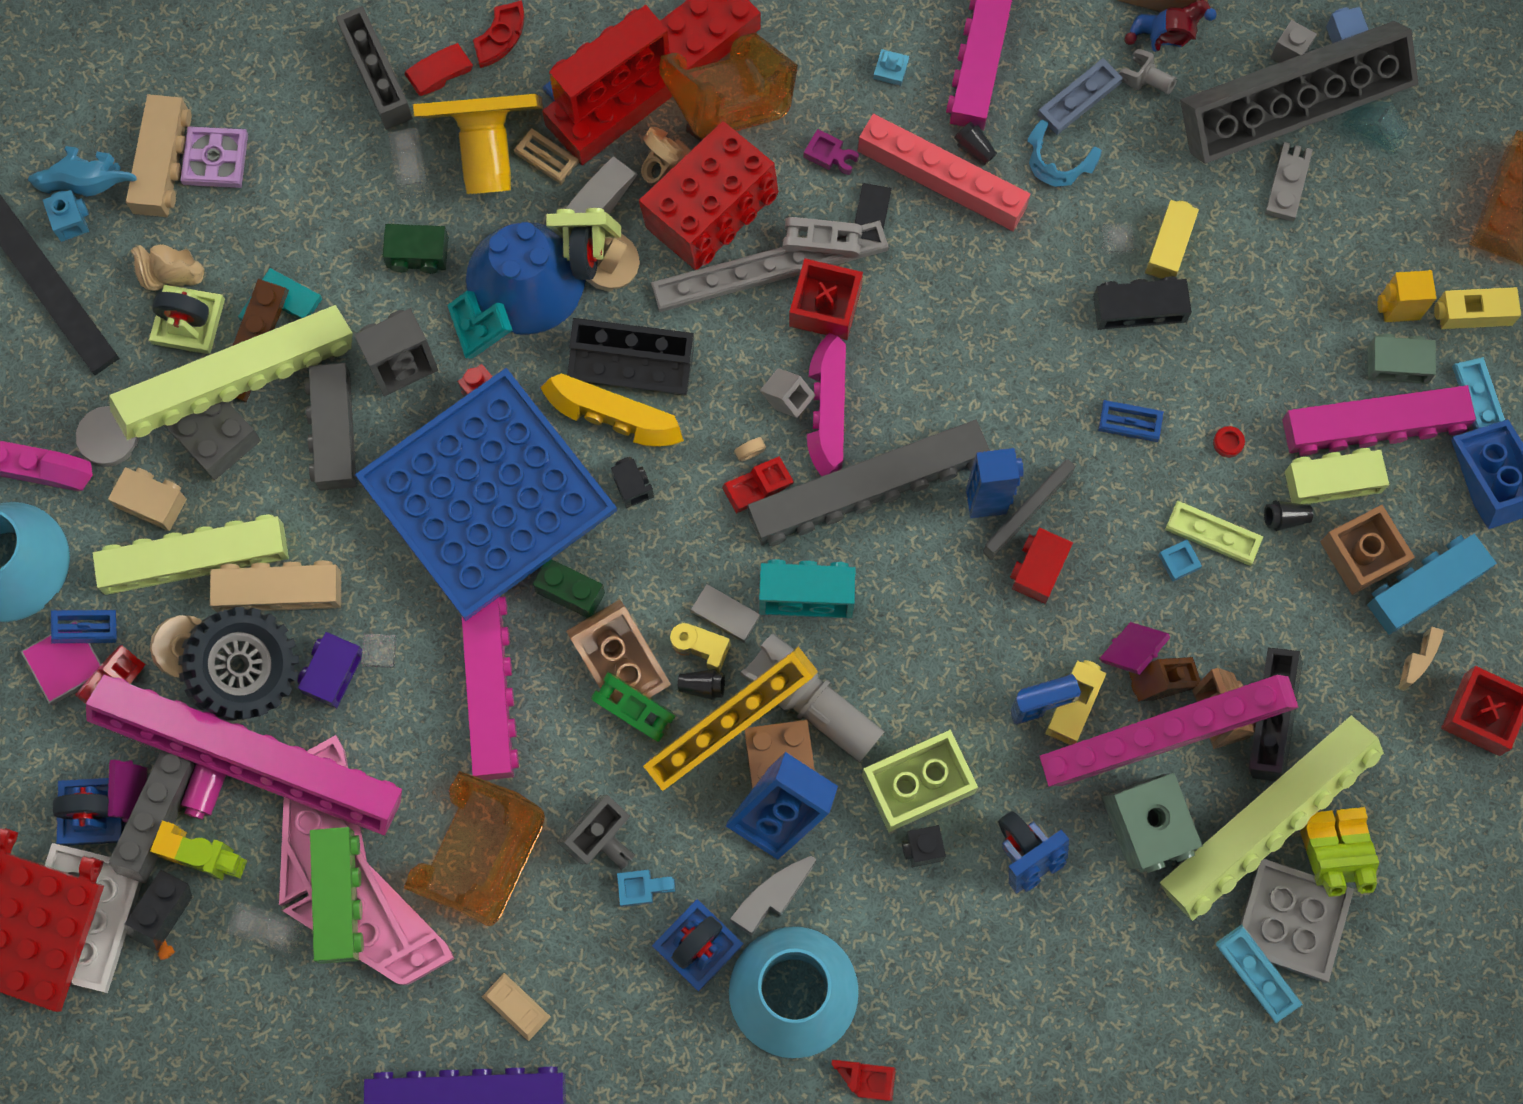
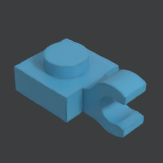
(638, 887)

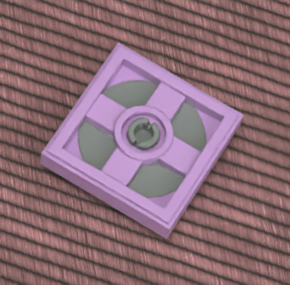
(214, 157)

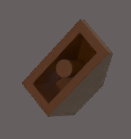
(1165, 678)

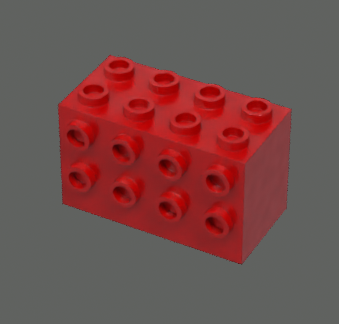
(709, 196)

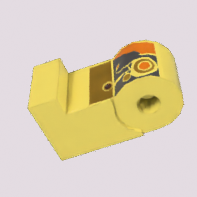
(697, 641)

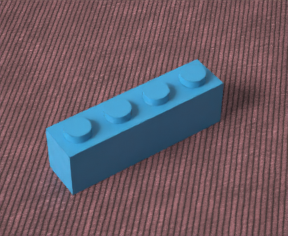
(1430, 584)

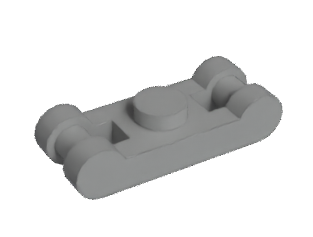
(822, 236)

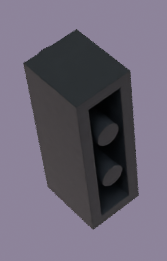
(1142, 303)

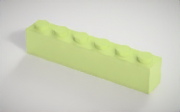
(190, 554)

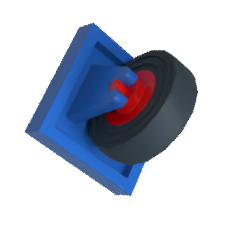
(84, 813)
(1031, 851)
(697, 945)

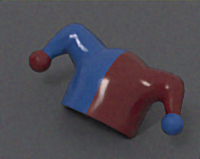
(1172, 25)

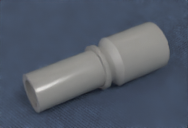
(819, 704)

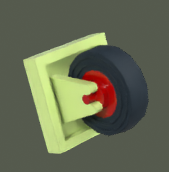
(583, 237)
(186, 319)

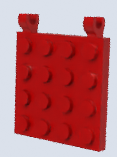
(43, 924)

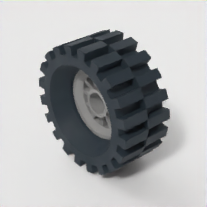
(274, 661)

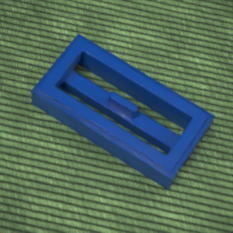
(1126, 431)
(96, 631)

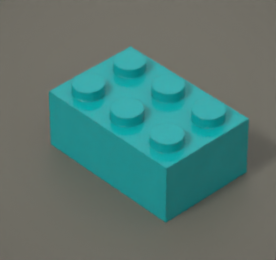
(807, 589)

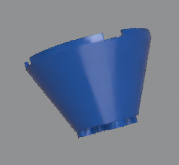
(526, 273)

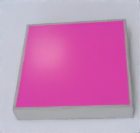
(61, 667)

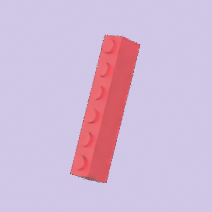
(943, 172)

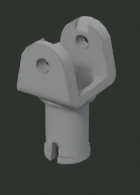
(1148, 74)

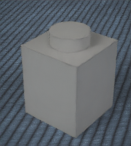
(1293, 42)
(787, 392)

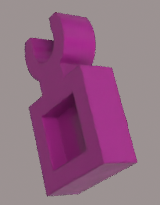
(827, 150)

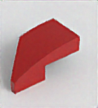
(867, 1079)

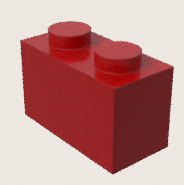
(1041, 565)

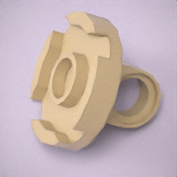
(663, 151)
(618, 265)
(168, 640)

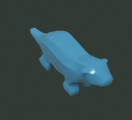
(81, 175)

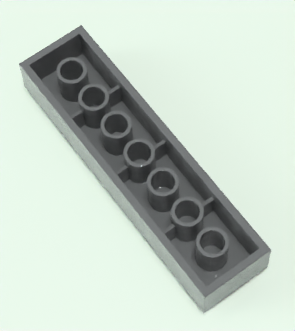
(1299, 91)

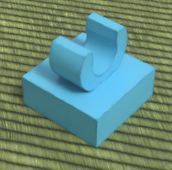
(891, 67)

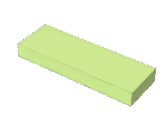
(1214, 533)

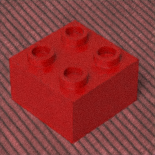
(825, 299)
(1486, 711)

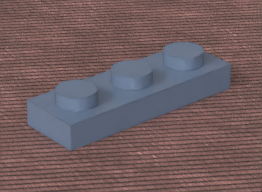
(1080, 96)

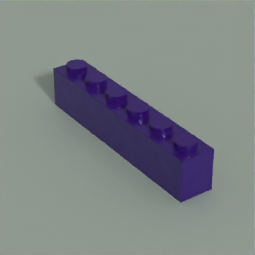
(480, 1088)

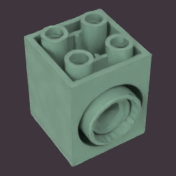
(1172, 829)

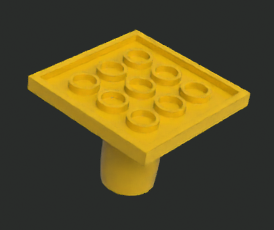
(482, 136)

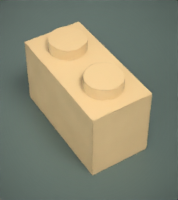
(147, 498)

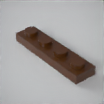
(261, 315)

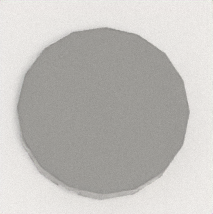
(102, 439)

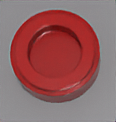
(1228, 441)

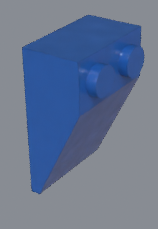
(1493, 471)
(783, 806)

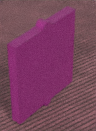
(1135, 648)
(125, 787)

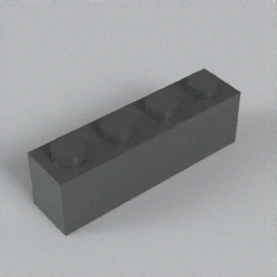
(374, 67)
(331, 427)
(157, 802)

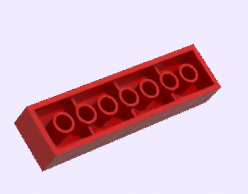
(697, 31)

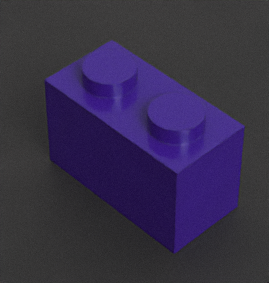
(330, 669)

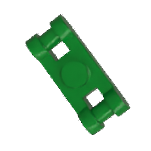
(633, 707)

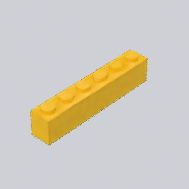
(730, 718)

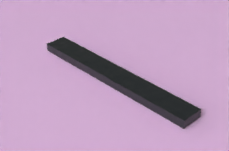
(54, 292)

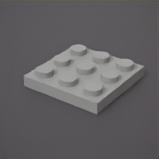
(1295, 919)

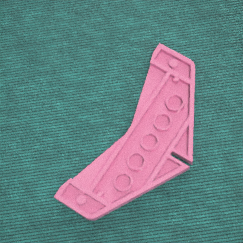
(393, 934)

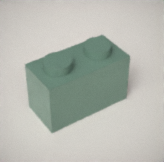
(1401, 359)

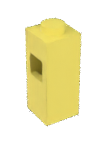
(1172, 239)
(1478, 308)
(1070, 718)

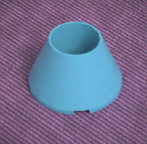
(37, 564)
(787, 1036)

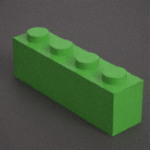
(335, 895)

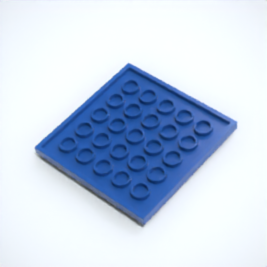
(486, 493)

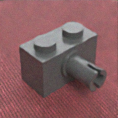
(596, 833)

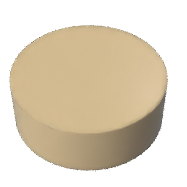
(750, 449)

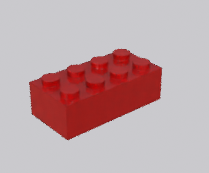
(609, 63)

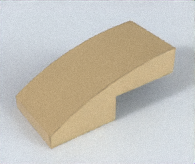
(1417, 664)

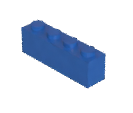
(993, 482)

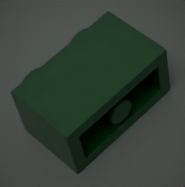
(415, 247)
(569, 588)

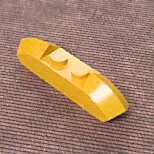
(598, 405)

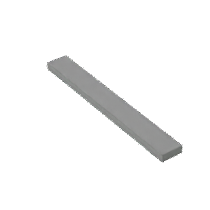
(751, 272)

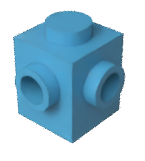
(66, 214)

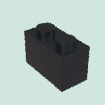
(158, 910)

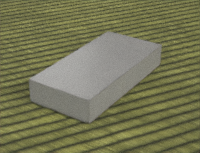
(725, 613)

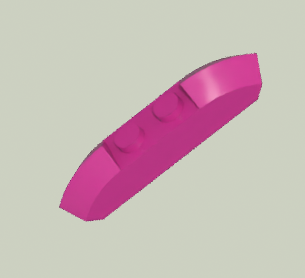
(829, 370)
(44, 466)

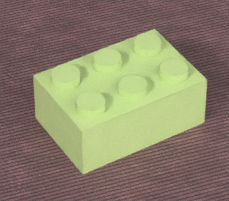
(919, 780)

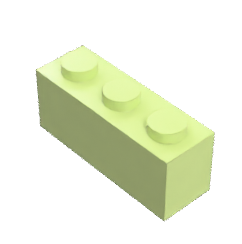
(1336, 476)

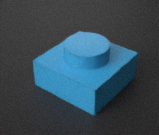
(1180, 560)

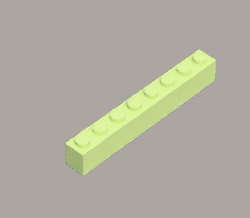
(230, 372)
(1272, 818)

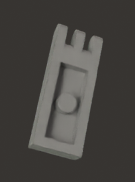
(1288, 183)

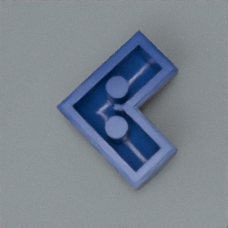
(1036, 699)

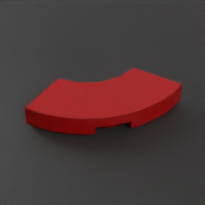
(501, 35)

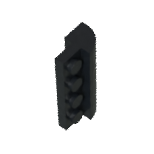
(630, 356)

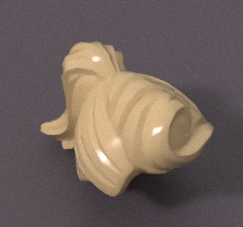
(165, 267)

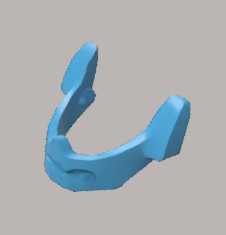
(1049, 173)

